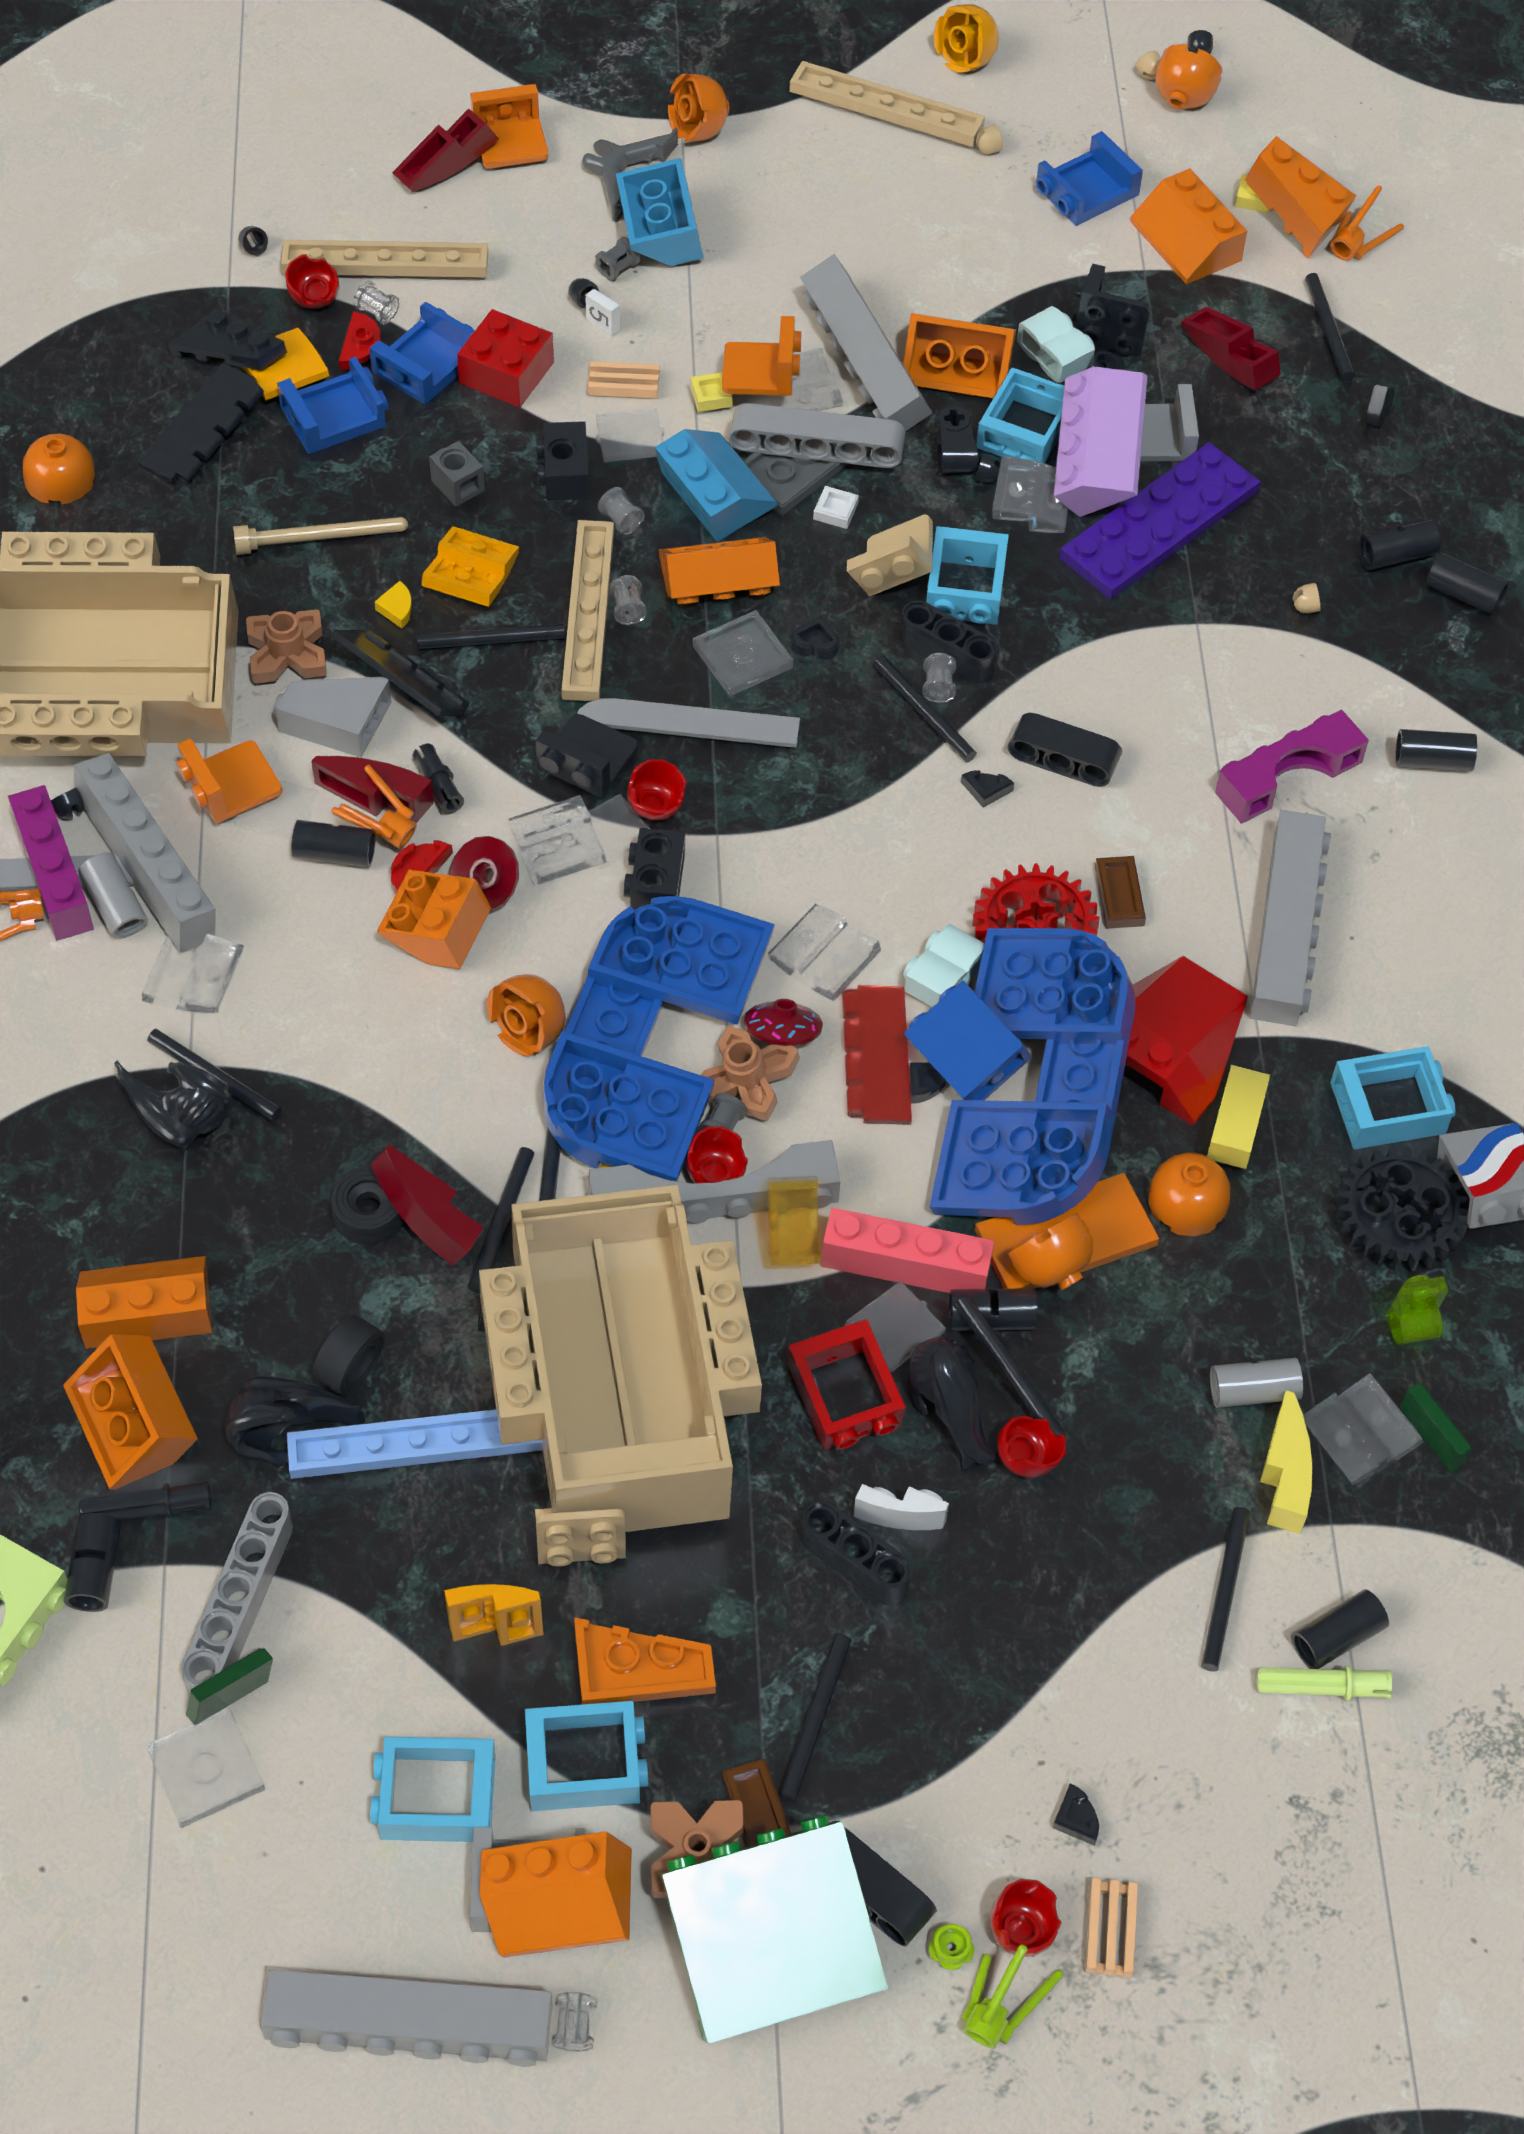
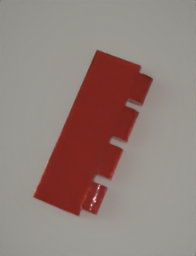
(876, 1054)

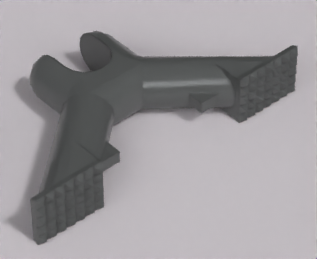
(617, 157)

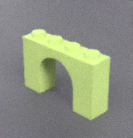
(31, 1594)

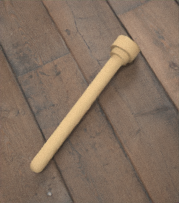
(250, 539)

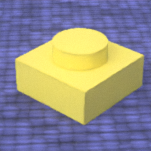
(1247, 198)
(708, 392)

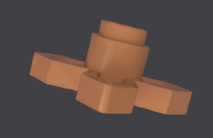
(286, 641)
(749, 1069)
(684, 1836)

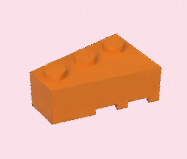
(1300, 193)

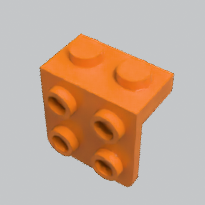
(515, 120)
(763, 367)
(228, 780)

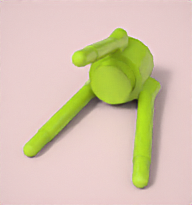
(987, 2021)

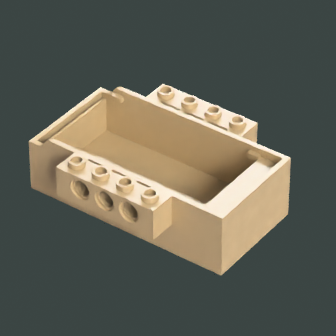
(110, 646)
(622, 1355)

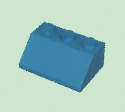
(660, 212)
(713, 481)

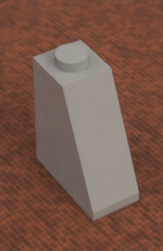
(334, 711)

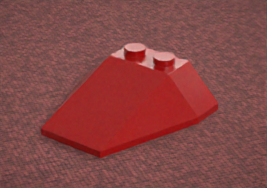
(1184, 1034)

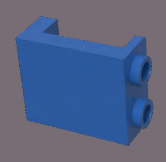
(1091, 181)
(423, 357)
(334, 408)
(967, 1043)

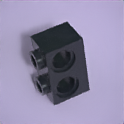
(658, 872)

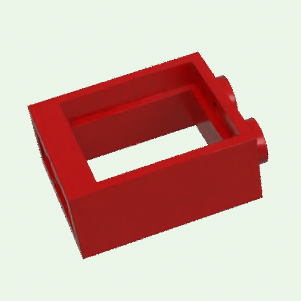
(831, 1348)

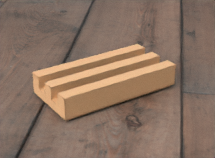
(624, 379)
(1114, 1889)

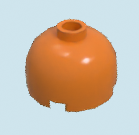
(1187, 77)
(698, 107)
(58, 469)
(527, 1013)
(1189, 1194)
(1055, 1254)

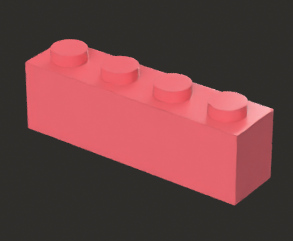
(905, 1252)

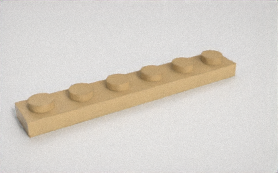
(887, 103)
(393, 257)
(588, 611)

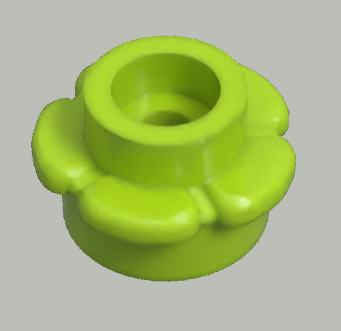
(954, 1935)

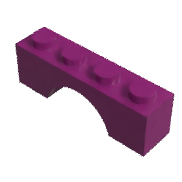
(1327, 745)
(51, 862)

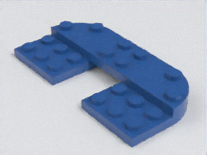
(597, 1087)
(1050, 1151)

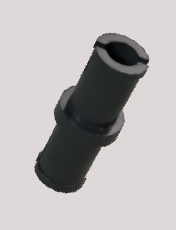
(441, 778)

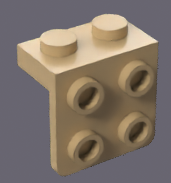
(894, 556)
(580, 1536)

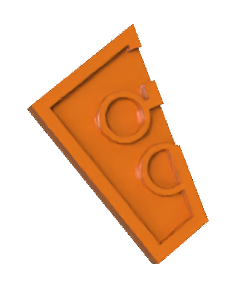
(639, 1667)

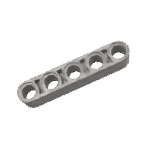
(817, 435)
(239, 1576)

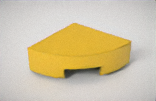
(395, 604)

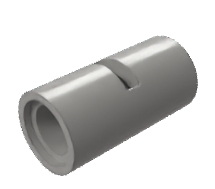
(112, 895)
(1255, 1382)

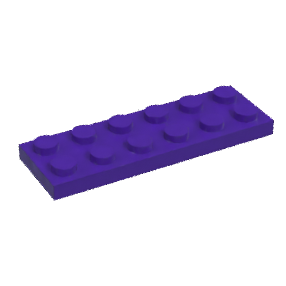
(1159, 520)

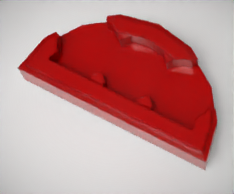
(361, 335)
(423, 857)

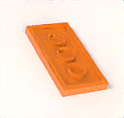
(1111, 1214)

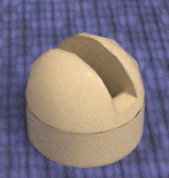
(1148, 64)
(989, 140)
(1307, 598)

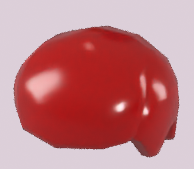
(311, 282)
(656, 789)
(715, 1156)
(1030, 1447)
(1025, 1916)

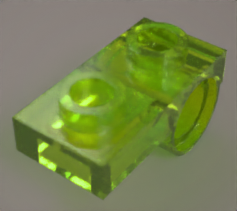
(1416, 1311)

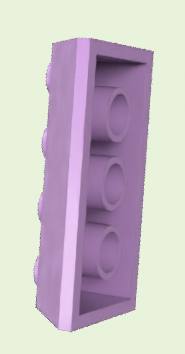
(1100, 438)

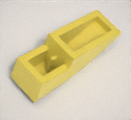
(1238, 1116)
(1289, 1467)

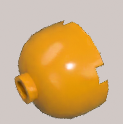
(966, 37)

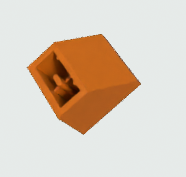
(436, 917)

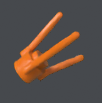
(1350, 239)
(392, 827)
(24, 906)

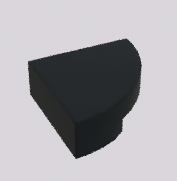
(986, 787)
(924, 1081)
(1077, 1816)

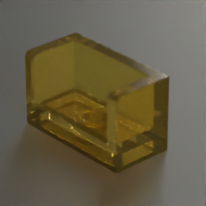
(793, 1220)

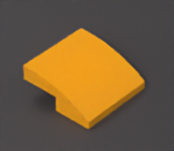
(300, 364)
(470, 566)
(492, 1607)

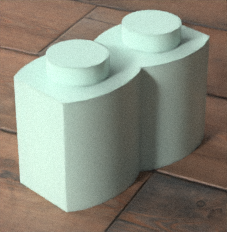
(1055, 344)
(945, 963)

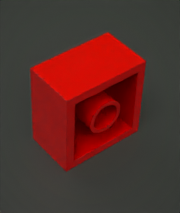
(505, 358)

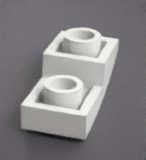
(915, 1512)

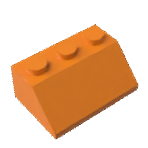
(1190, 227)
(958, 355)
(720, 569)
(144, 1300)
(129, 1409)
(557, 1893)

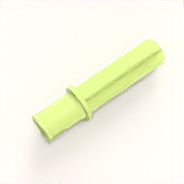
(1325, 1682)

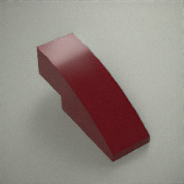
(446, 152)
(1233, 347)
(348, 780)
(425, 1205)

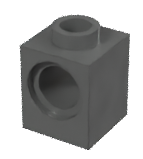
(457, 473)

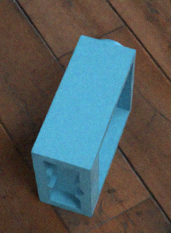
(1014, 441)
(972, 549)
(1357, 1072)
(586, 1792)
(427, 1826)

